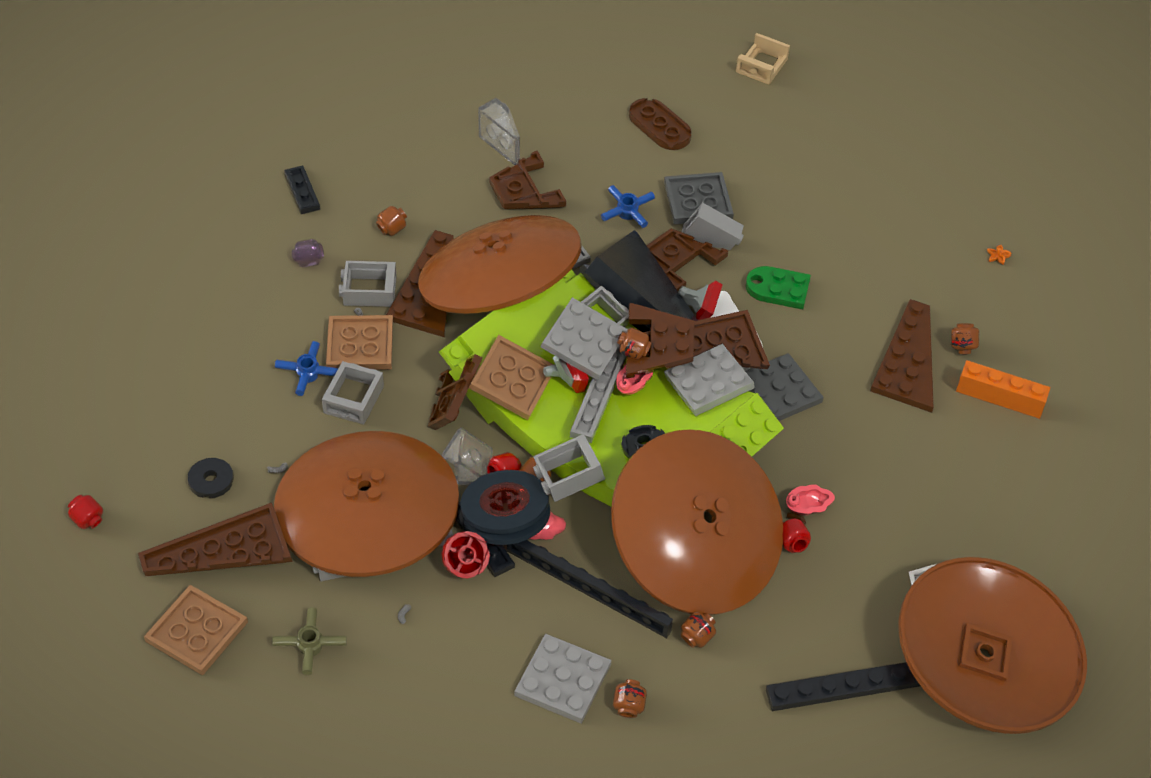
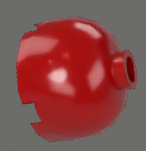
(465, 554)

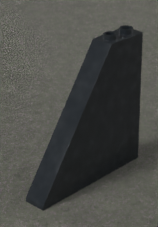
(637, 278)

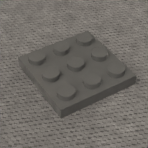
(689, 191)
(784, 387)

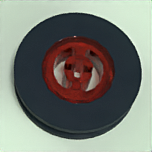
(485, 512)

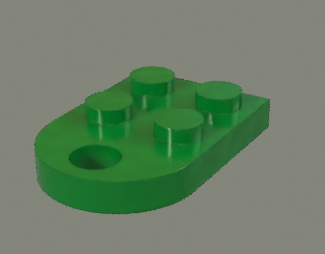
(778, 286)

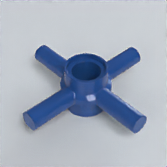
(628, 206)
(306, 368)

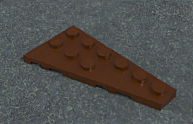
(409, 305)
(735, 333)
(907, 365)
(236, 542)

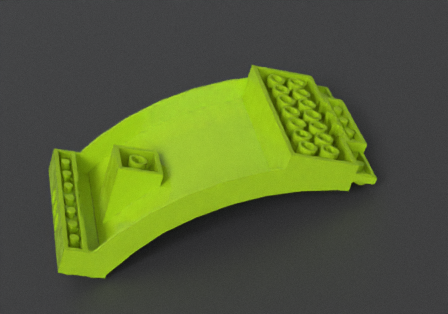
(741, 420)

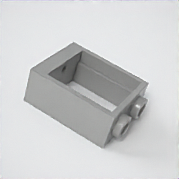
(368, 270)
(609, 304)
(355, 411)
(562, 454)

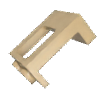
(758, 70)

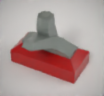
(702, 300)
(571, 375)

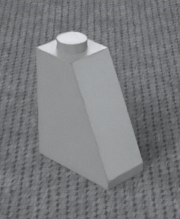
(713, 227)

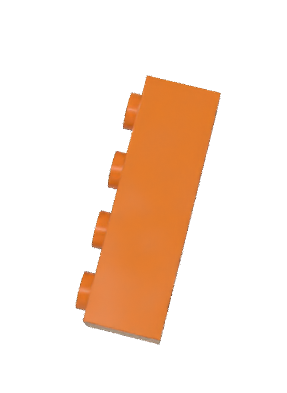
(1003, 389)

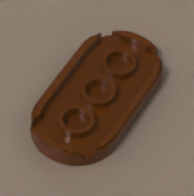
(660, 124)

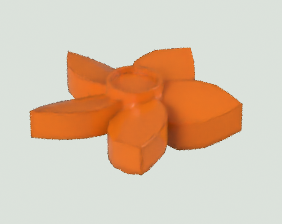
(998, 254)

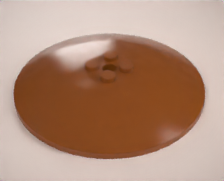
(500, 264)
(374, 530)
(664, 530)
(1031, 638)

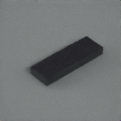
(302, 189)

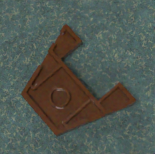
(517, 190)
(676, 249)
(670, 340)
(452, 394)

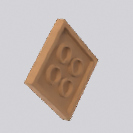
(360, 341)
(511, 377)
(196, 629)

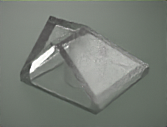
(468, 456)

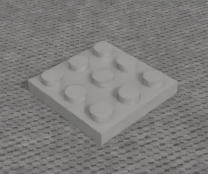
(584, 338)
(709, 380)
(563, 678)

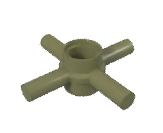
(312, 648)

